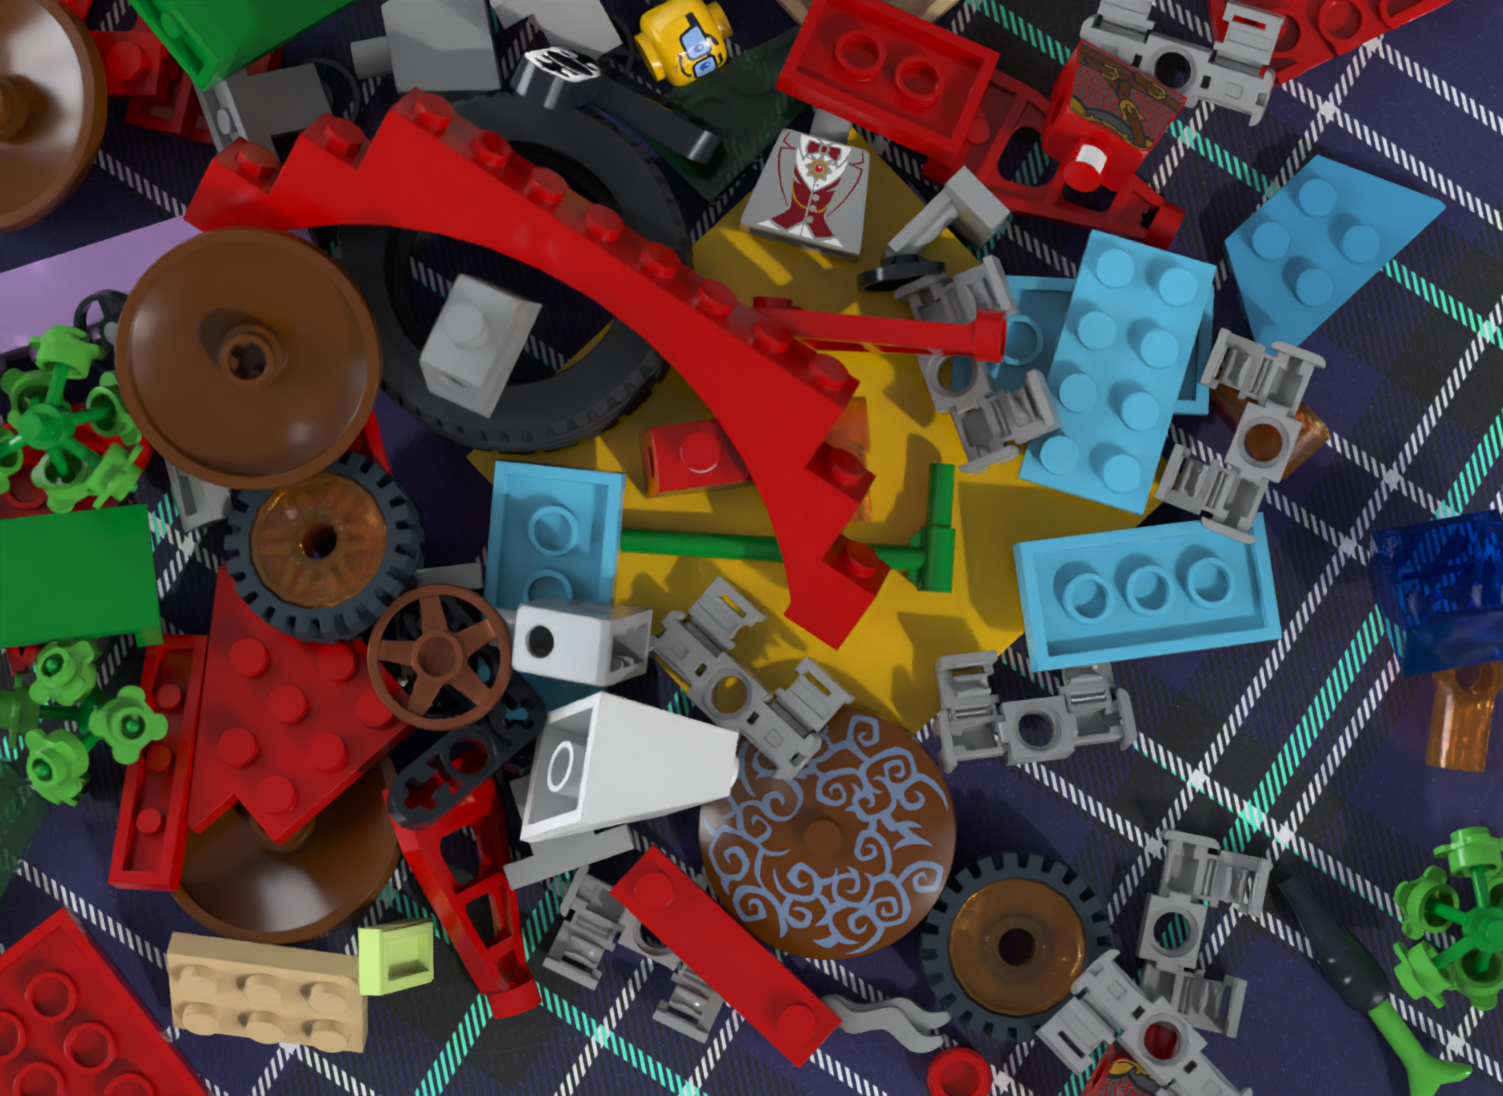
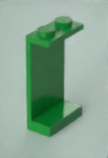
(228, 35)
(78, 577)

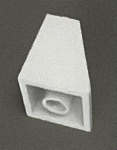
(622, 764)

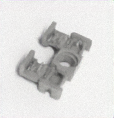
(1227, 82)
(1278, 388)
(995, 418)
(1084, 719)
(774, 729)
(1208, 878)
(593, 930)
(1116, 1003)

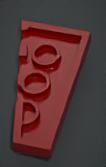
(1321, 28)

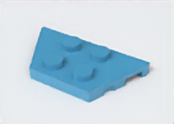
(1319, 246)

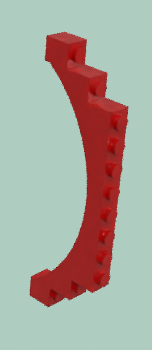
(468, 184)

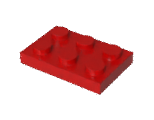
(889, 74)

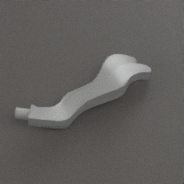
(897, 1015)

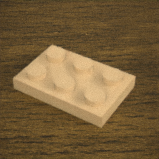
(266, 993)

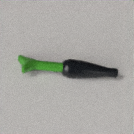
(1365, 986)

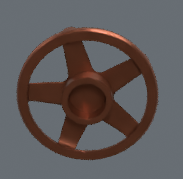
(441, 657)

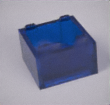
(1441, 591)

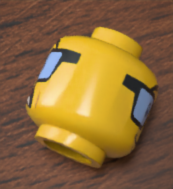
(683, 40)

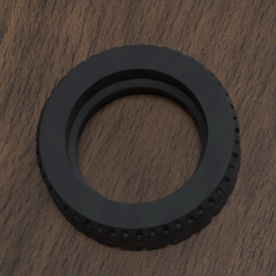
(607, 380)

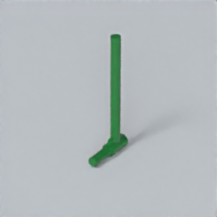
(926, 559)

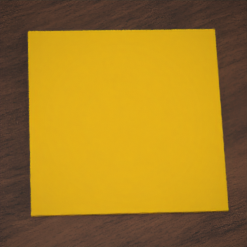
(904, 630)

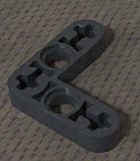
(570, 78)
(488, 733)

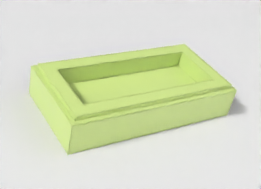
(395, 956)

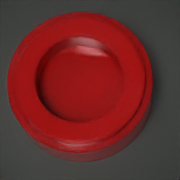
(959, 1072)

